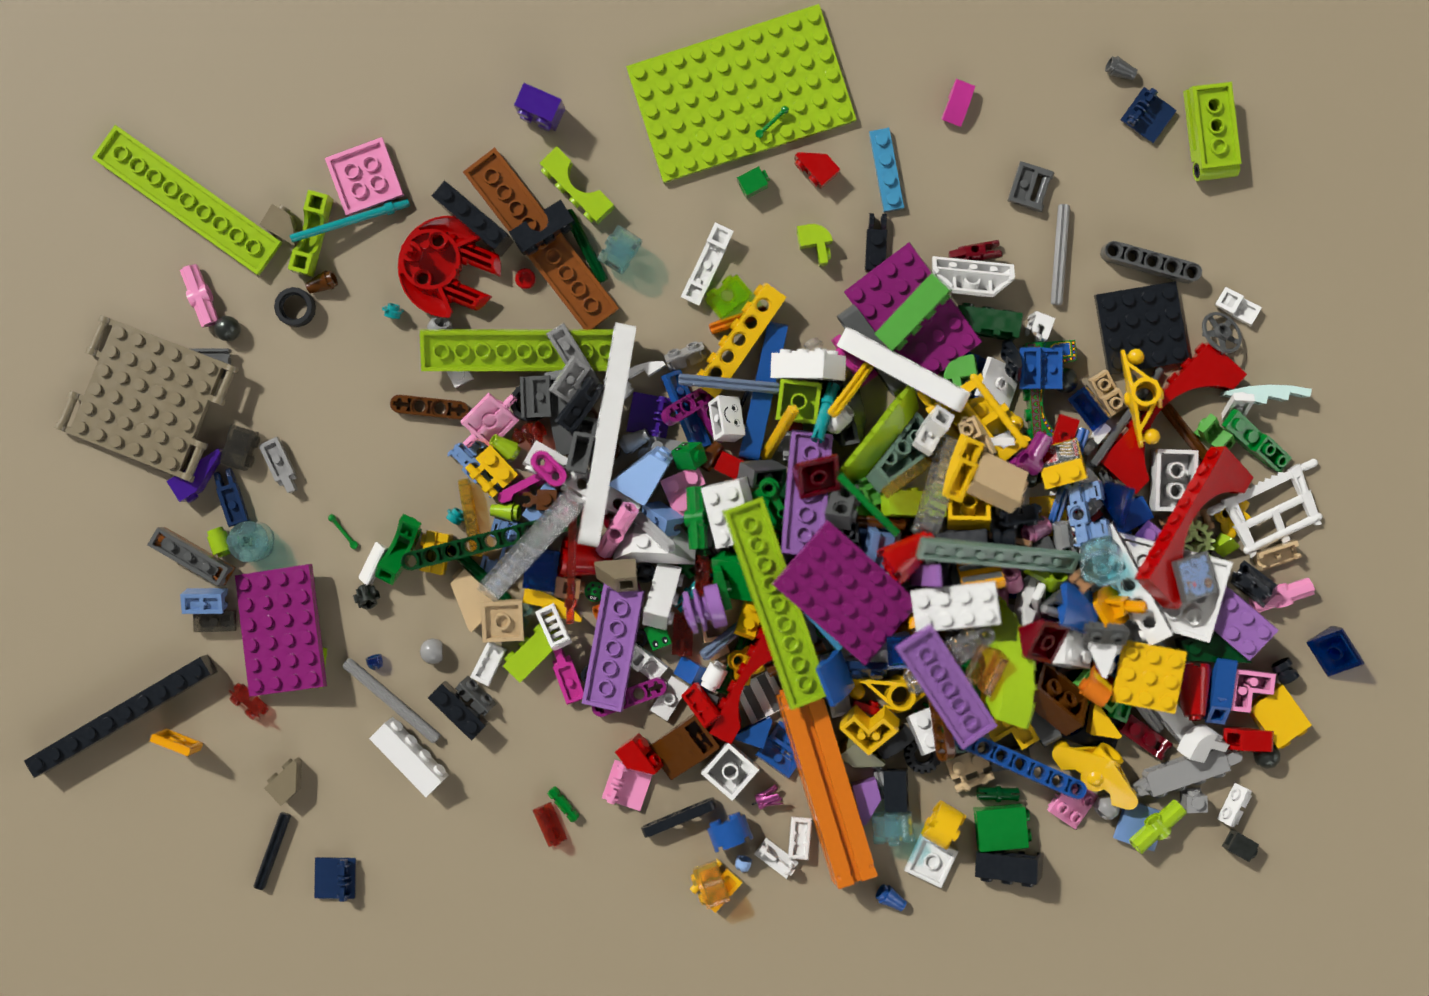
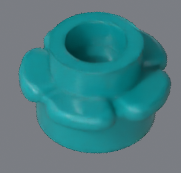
(455, 516)

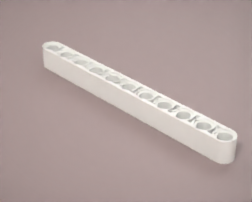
(606, 434)

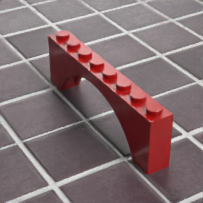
(1205, 369)
(1215, 475)

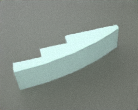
(1273, 392)

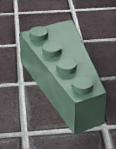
(898, 457)

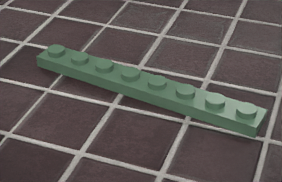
(997, 555)

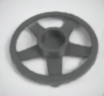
(1222, 332)

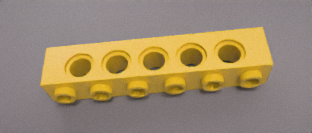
(774, 300)

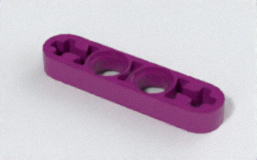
(631, 700)

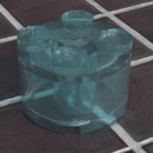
(620, 249)
(239, 540)
(1101, 561)
(892, 827)

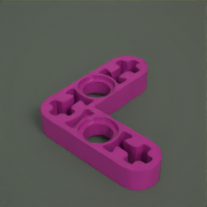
(700, 407)

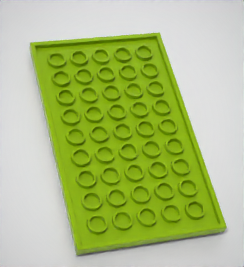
(717, 93)

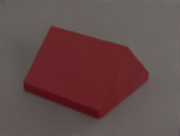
(817, 476)
(1042, 640)

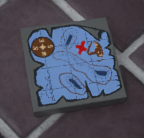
(1194, 576)

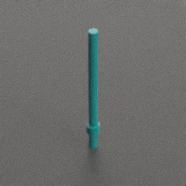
(388, 208)

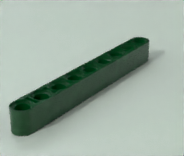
(461, 546)

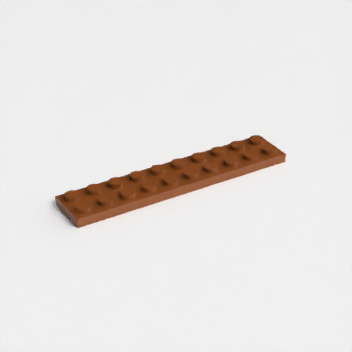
(555, 261)

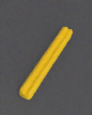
(850, 389)
(779, 432)

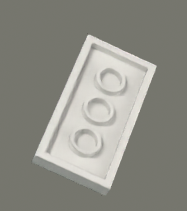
(956, 606)

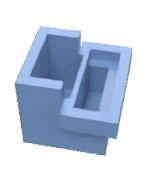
(874, 539)

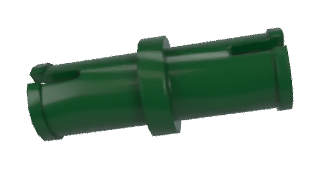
(997, 793)

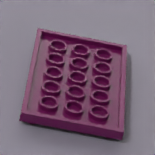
(889, 286)
(845, 592)
(280, 630)

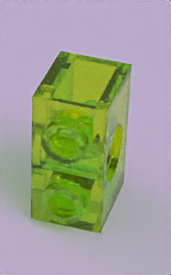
(721, 307)

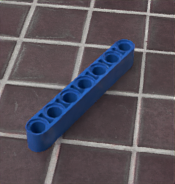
(761, 402)
(1027, 768)

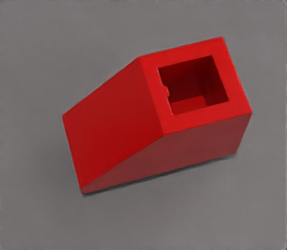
(818, 167)
(1249, 739)
(639, 756)

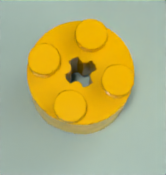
(943, 825)

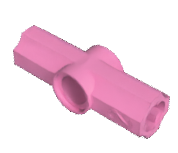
(199, 295)
(621, 522)
(1287, 594)

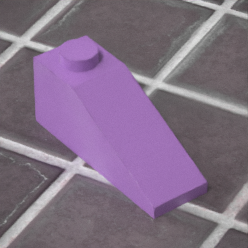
(926, 575)

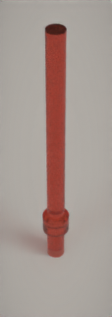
(571, 602)

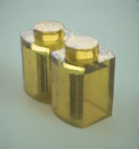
(711, 884)

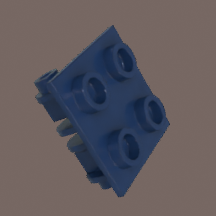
(1148, 114)
(335, 878)

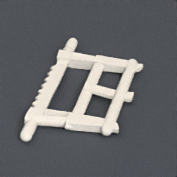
(1304, 496)

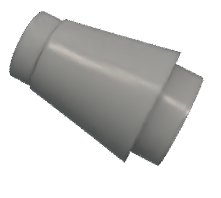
(633, 441)

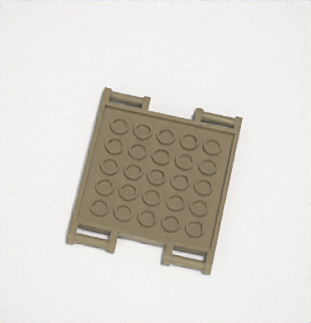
(147, 398)

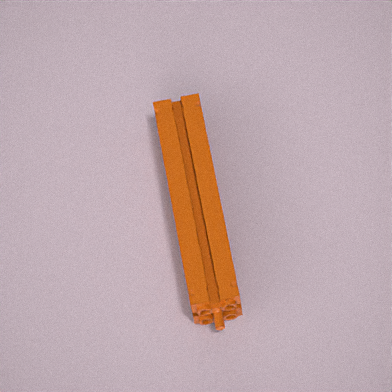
(827, 792)

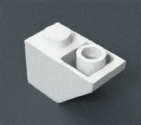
(1104, 656)

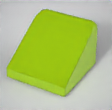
(1224, 545)

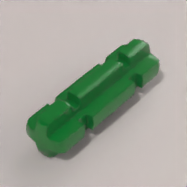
(563, 804)

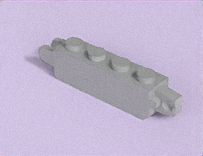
(1182, 772)

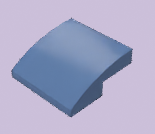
(1132, 821)

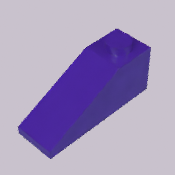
(188, 491)

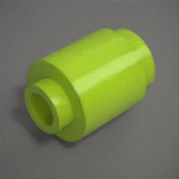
(217, 541)

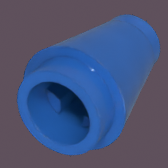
(888, 896)

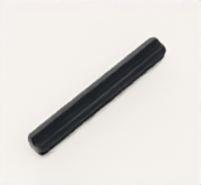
(272, 851)

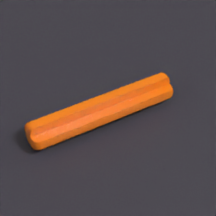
(724, 324)

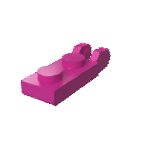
(523, 486)

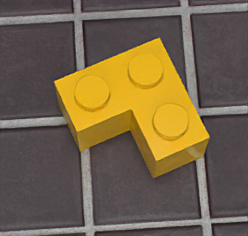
(869, 732)

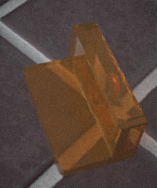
(986, 668)

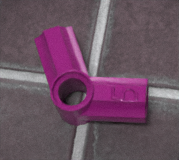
(1031, 458)

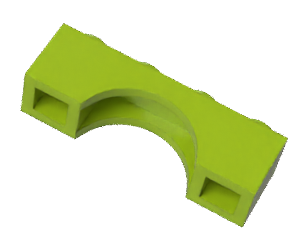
(594, 204)
(306, 253)

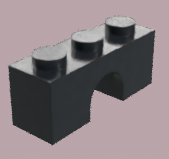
(558, 222)
(457, 711)

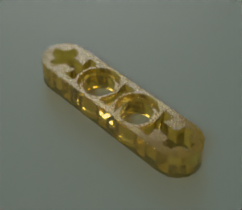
(906, 477)
(469, 512)

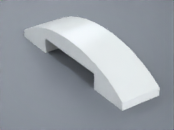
(707, 264)
(1023, 601)

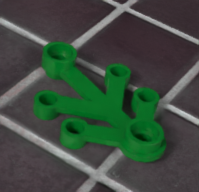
(773, 495)

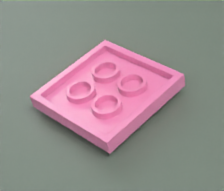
(364, 176)

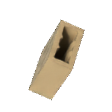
(999, 482)

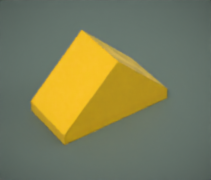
(1100, 724)

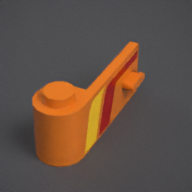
(1096, 688)

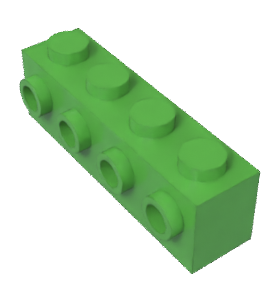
(913, 311)

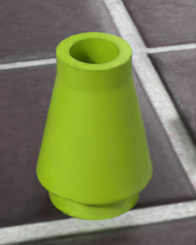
(506, 447)
(506, 511)

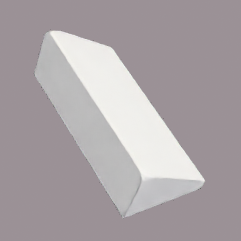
(368, 572)

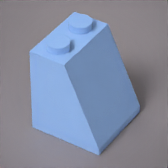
(644, 475)

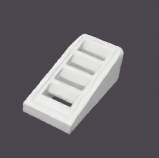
(560, 643)

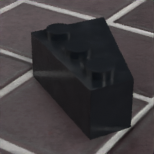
(1009, 867)

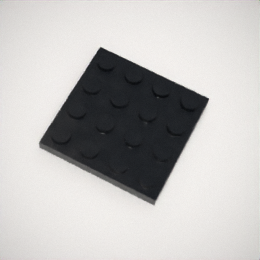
(1143, 320)

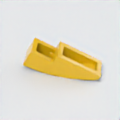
(962, 467)
(544, 598)

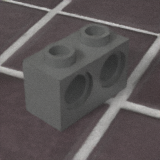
(842, 508)

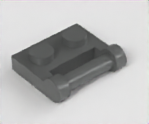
(1024, 184)

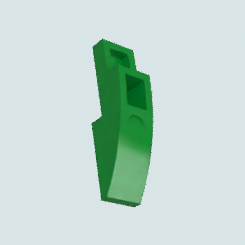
(1256, 442)

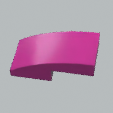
(958, 102)

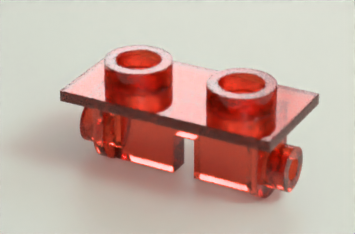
(703, 572)
(682, 636)
(252, 708)
(550, 824)

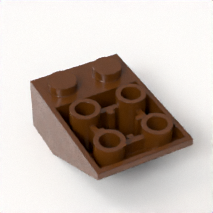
(684, 746)

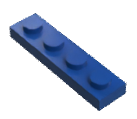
(691, 425)

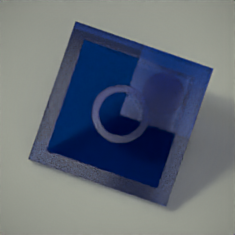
(1117, 502)

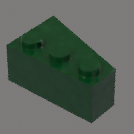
(992, 322)
(1204, 651)

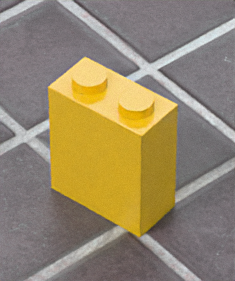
(1280, 715)

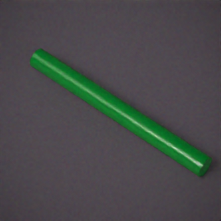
(868, 504)

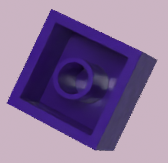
(539, 107)

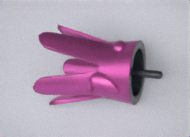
(764, 800)

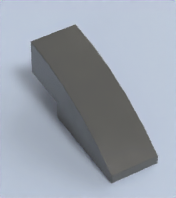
(582, 446)

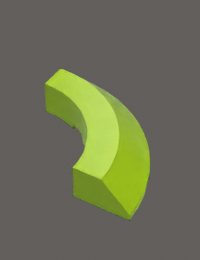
(881, 436)
(1014, 692)

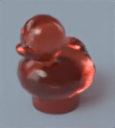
(530, 433)

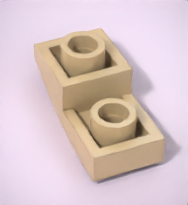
(1107, 392)
(973, 428)

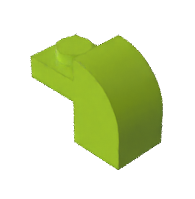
(815, 236)

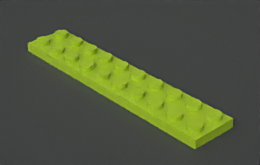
(187, 200)
(506, 349)
(779, 616)

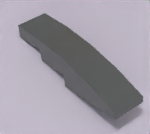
(561, 436)

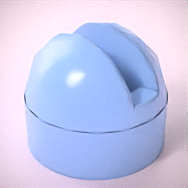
(743, 863)

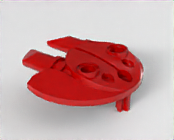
(442, 265)

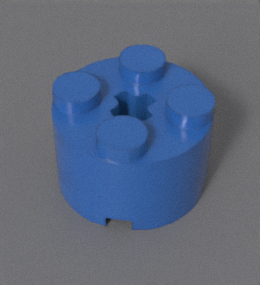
(730, 832)

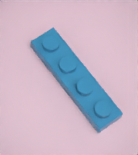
(886, 170)

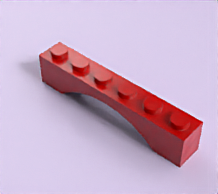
(729, 722)

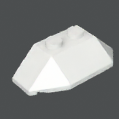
(973, 276)
(642, 547)

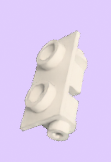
(1230, 812)
(776, 858)

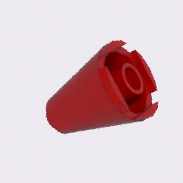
(901, 557)
(585, 559)
(1195, 690)

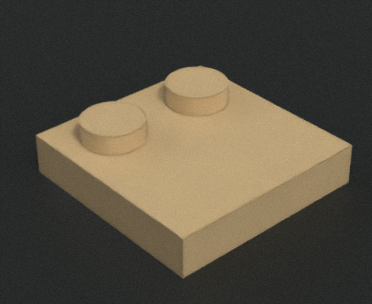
(502, 620)

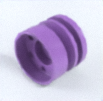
(704, 608)

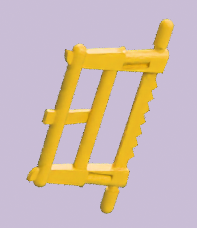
(998, 411)

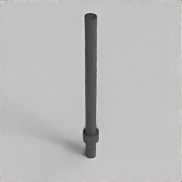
(1122, 423)

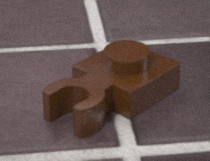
(542, 500)

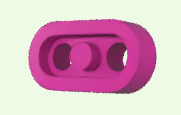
(550, 466)

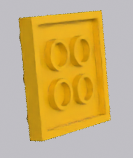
(1149, 676)

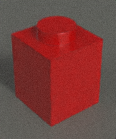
(728, 465)

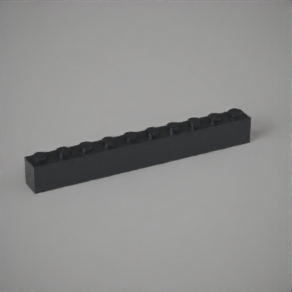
(120, 716)

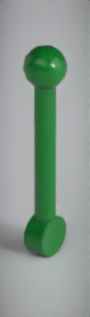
(759, 133)
(353, 544)

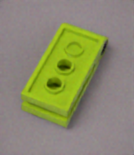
(1216, 149)

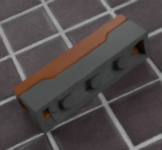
(191, 556)

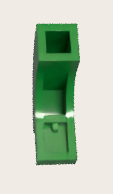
(403, 542)

